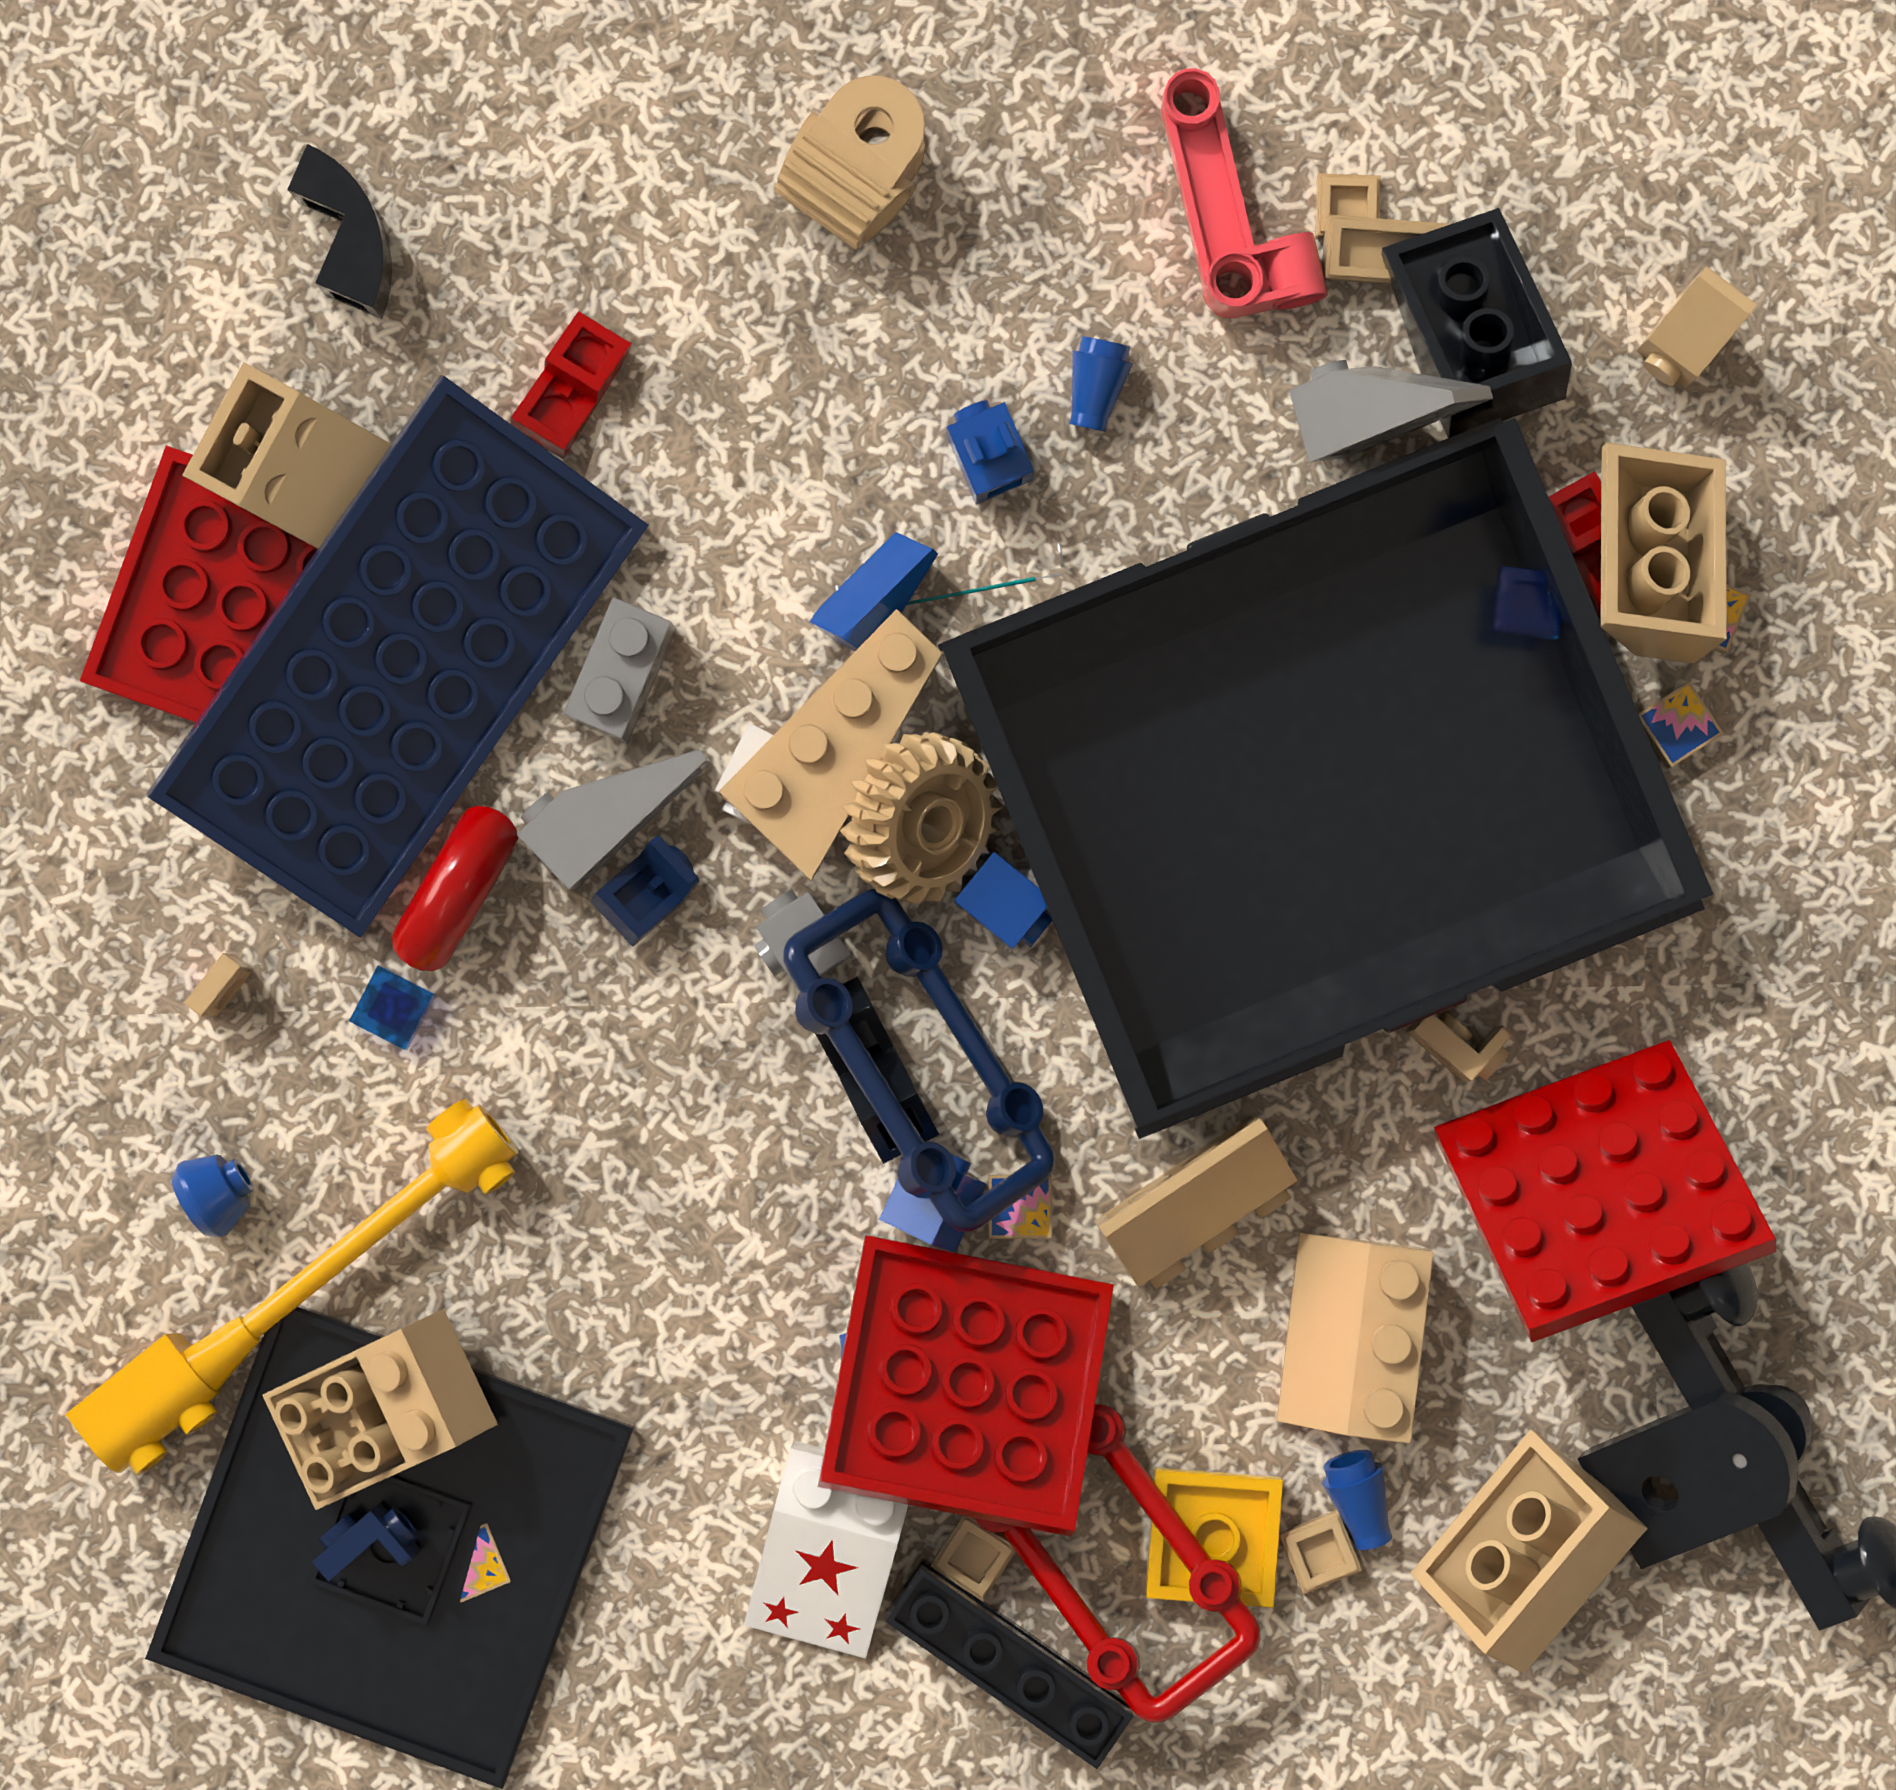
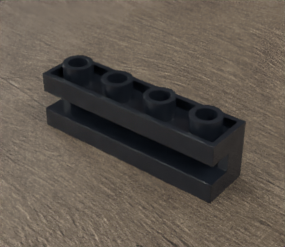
(1009, 1664)

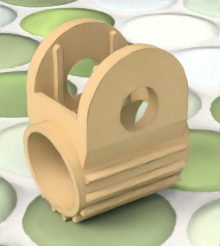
(848, 182)

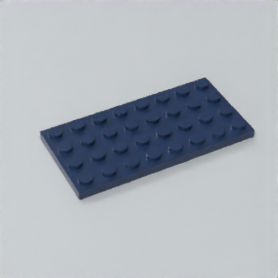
(398, 657)

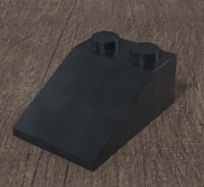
(1478, 318)

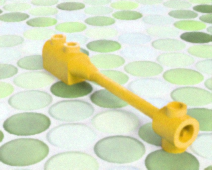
(161, 1387)

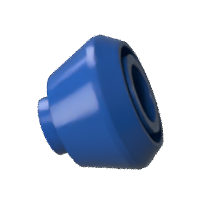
(212, 1193)

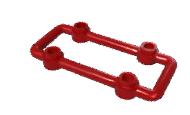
(1212, 1585)

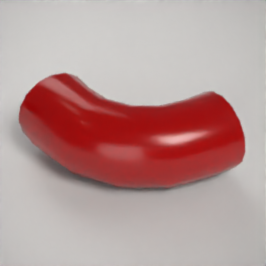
(454, 888)

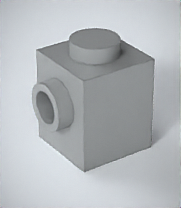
(785, 918)

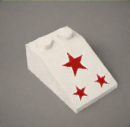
(824, 1560)

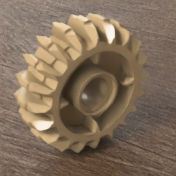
(921, 817)

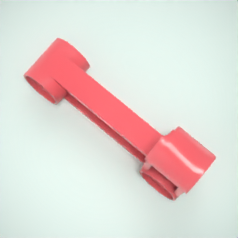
(1279, 272)

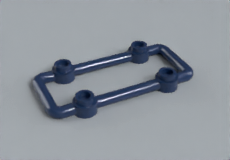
(1013, 1107)

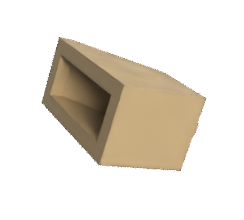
(1694, 329)

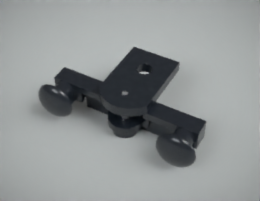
(1735, 1461)

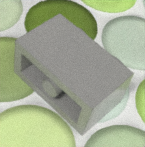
(620, 670)

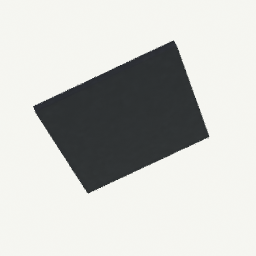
(383, 1642)

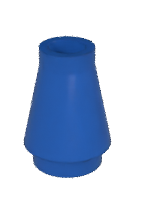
(1097, 381)
(1359, 1495)

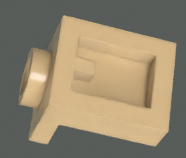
(1447, 1042)

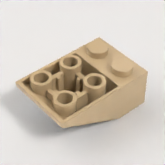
(284, 456)
(380, 1409)

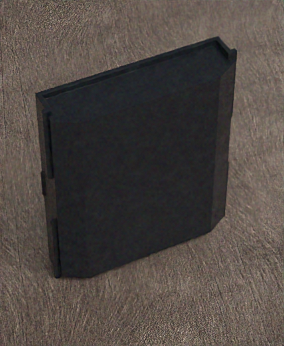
(1316, 783)

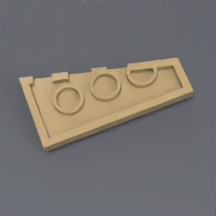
(806, 768)

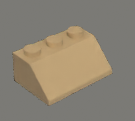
(1663, 552)
(1198, 1203)
(1355, 1337)
(1527, 1552)

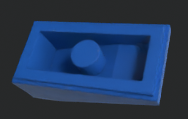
(874, 591)

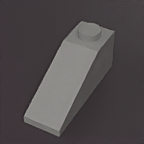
(1366, 406)
(596, 819)

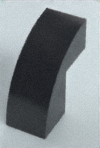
(360, 257)
(882, 1051)

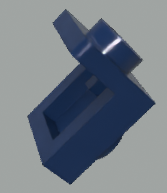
(646, 890)
(350, 1539)

